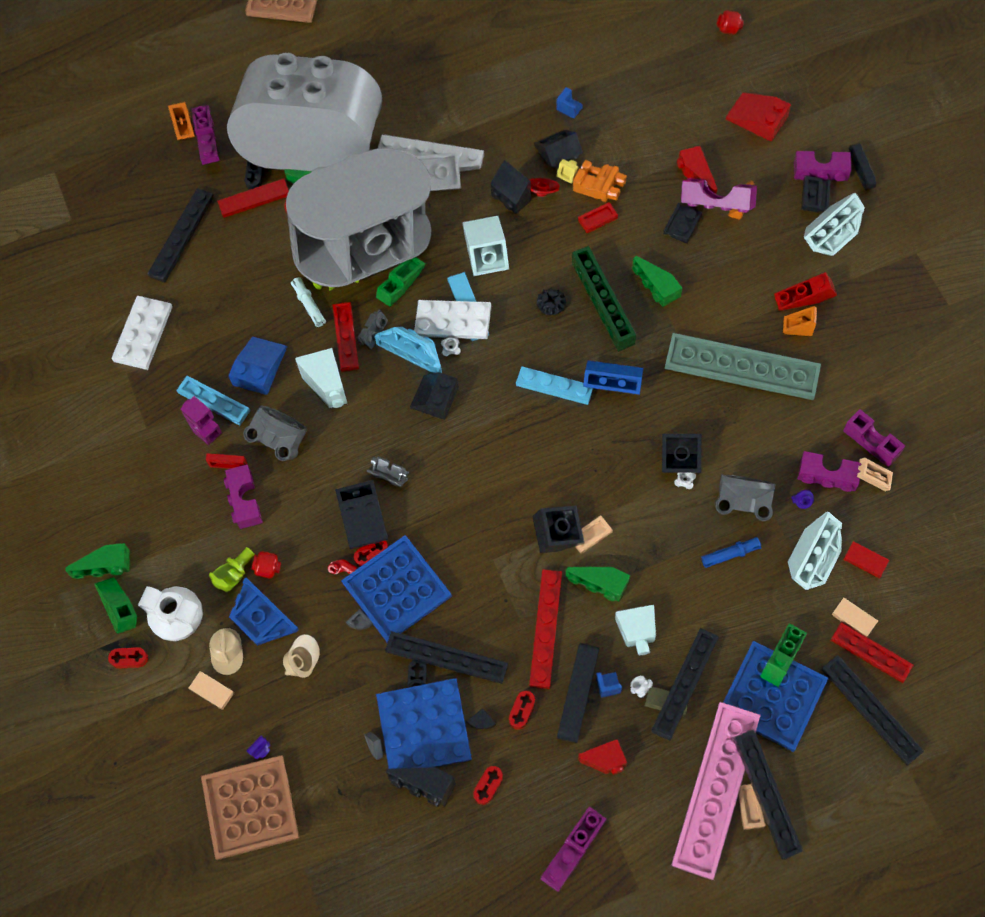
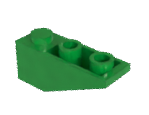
(660, 282)
(106, 560)
(604, 580)
(117, 605)
(783, 655)

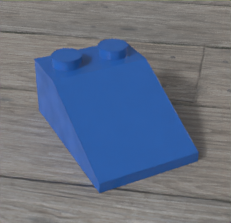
(257, 365)

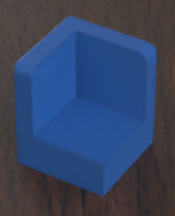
(568, 105)
(608, 684)

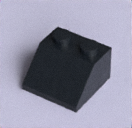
(558, 147)
(511, 188)
(435, 394)
(681, 453)
(557, 528)

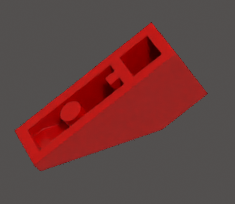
(695, 166)

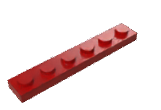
(545, 629)

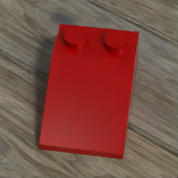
(759, 114)

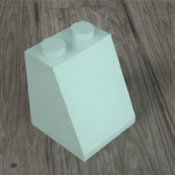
(486, 245)
(323, 376)

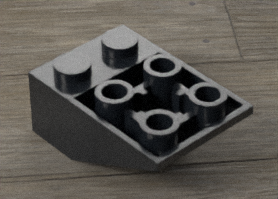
(361, 514)
(424, 781)

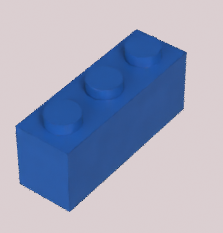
(613, 377)

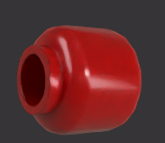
(730, 22)
(265, 564)

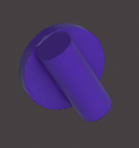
(803, 499)
(259, 748)

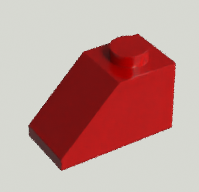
(605, 758)

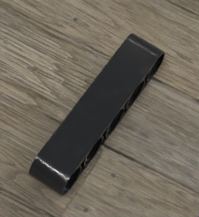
(578, 693)

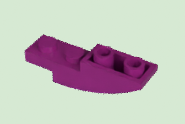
(205, 134)
(573, 849)

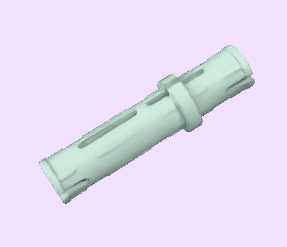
(305, 296)

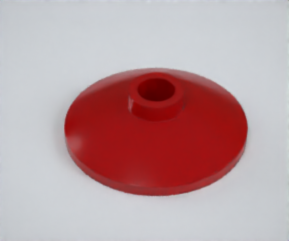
(544, 186)

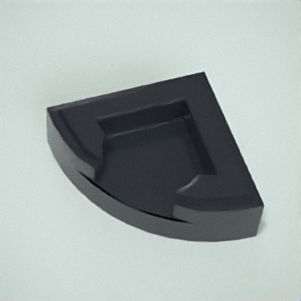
(481, 720)

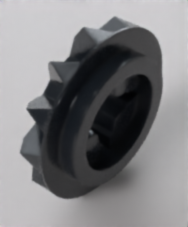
(549, 308)

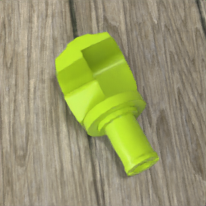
(229, 574)

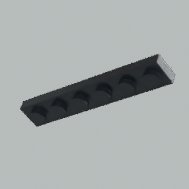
(180, 235)
(446, 657)
(684, 684)
(872, 710)
(767, 794)

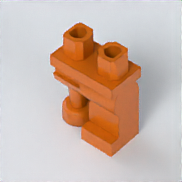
(601, 186)

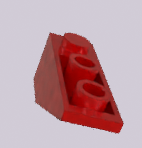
(806, 293)

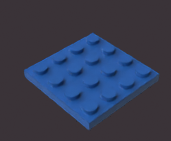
(396, 588)
(781, 709)
(424, 726)

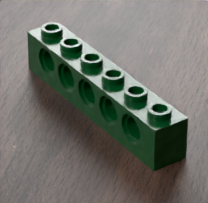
(603, 298)

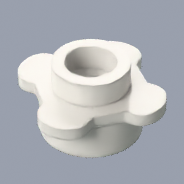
(450, 342)
(688, 483)
(640, 685)

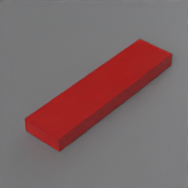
(253, 198)
(345, 336)
(872, 652)

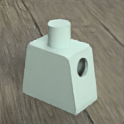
(637, 627)

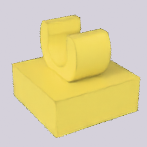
(567, 170)

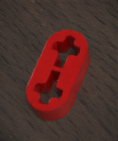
(365, 550)
(128, 653)
(517, 707)
(492, 788)

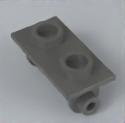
(375, 324)
(380, 469)

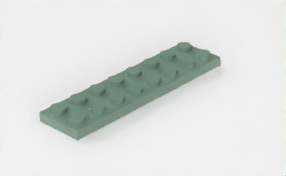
(743, 366)

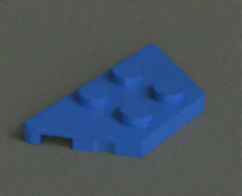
(259, 616)

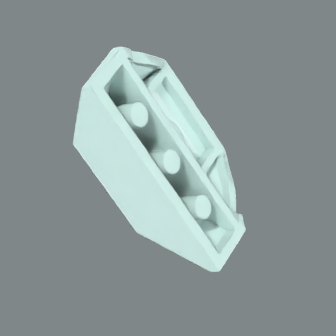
(835, 226)
(816, 552)

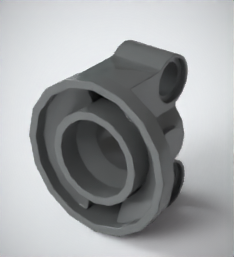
(276, 431)
(745, 495)

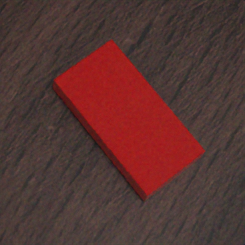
(598, 217)
(225, 461)
(866, 559)

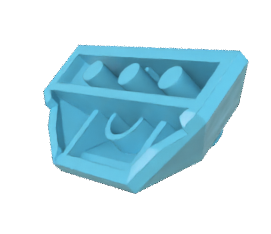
(410, 347)

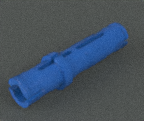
(733, 551)

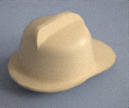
(226, 651)
(301, 656)

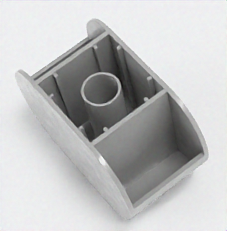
(303, 112)
(359, 216)

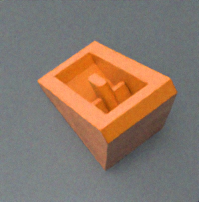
(181, 120)
(801, 322)

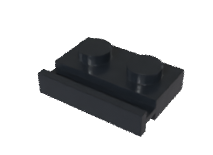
(815, 194)
(682, 223)

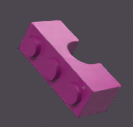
(837, 168)
(200, 420)
(862, 430)
(812, 471)
(238, 482)

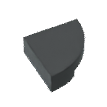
(359, 621)
(374, 745)

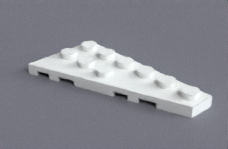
(468, 158)

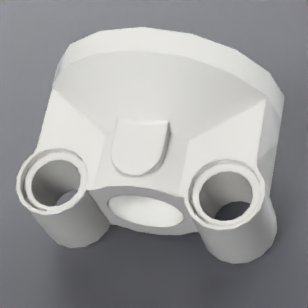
(177, 624)

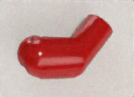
(341, 566)

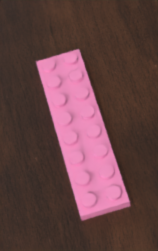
(714, 794)

